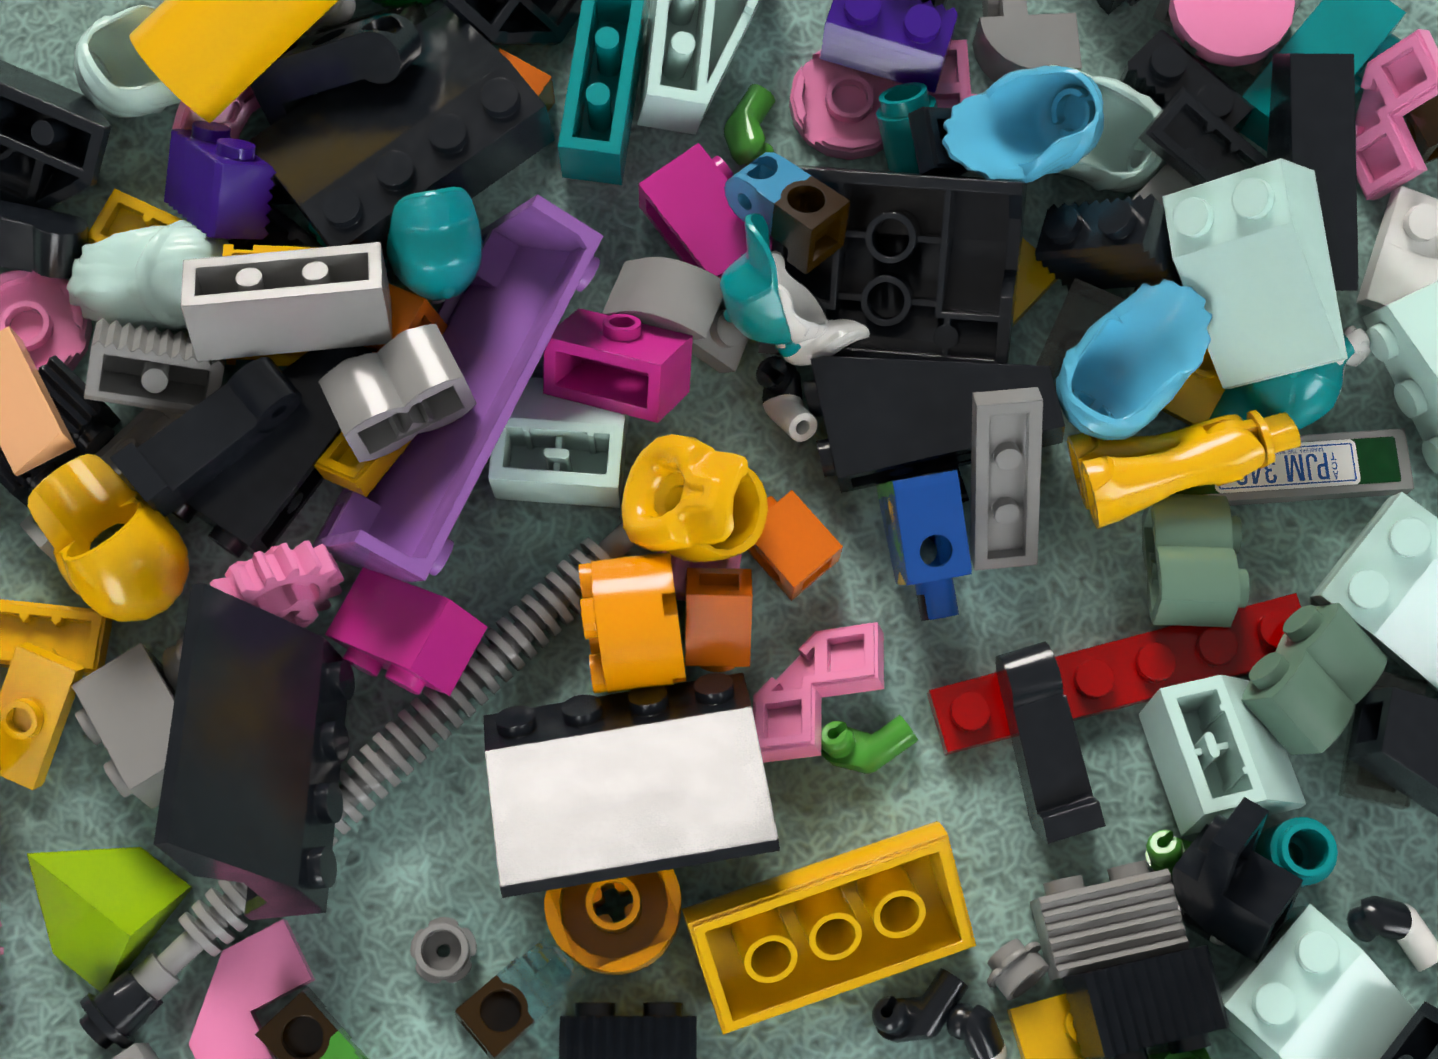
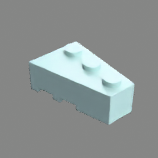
(687, 58)
(1407, 342)

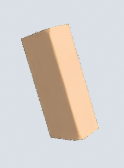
(28, 417)

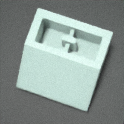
(559, 452)
(1215, 753)

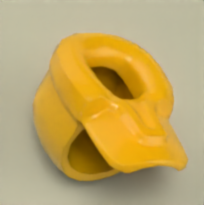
(693, 501)
(131, 572)

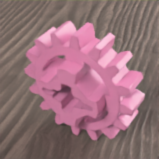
(286, 581)

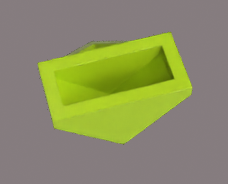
(103, 906)

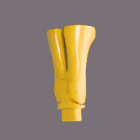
(1139, 471)

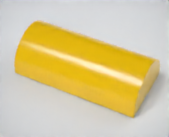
(220, 47)
(830, 926)

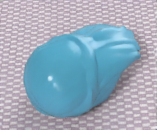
(1027, 124)
(1134, 361)

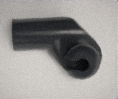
(919, 1016)

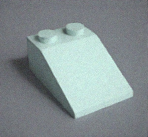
(1263, 266)
(1392, 585)
(1314, 996)

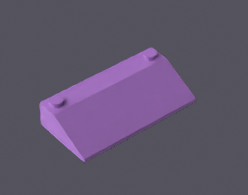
(497, 337)

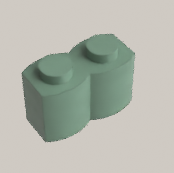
(1193, 561)
(1313, 678)

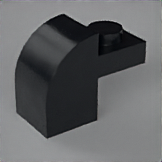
(1231, 886)

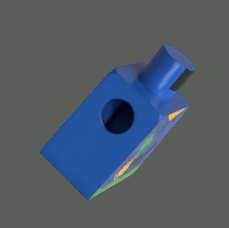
(921, 510)

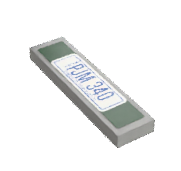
(1326, 469)

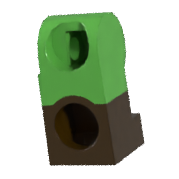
(307, 1032)

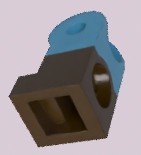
(796, 206)

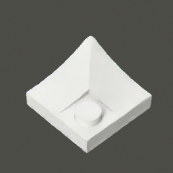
(1404, 249)

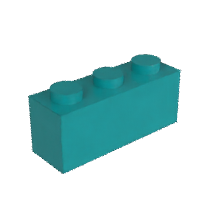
(1332, 28)
(602, 90)

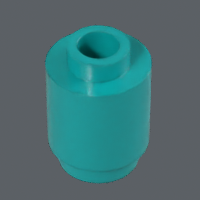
(895, 125)
(1311, 842)

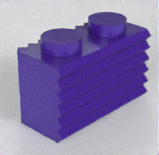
(890, 38)
(218, 182)

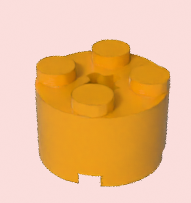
(631, 622)
(622, 945)

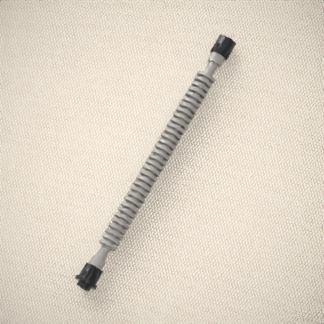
(137, 993)

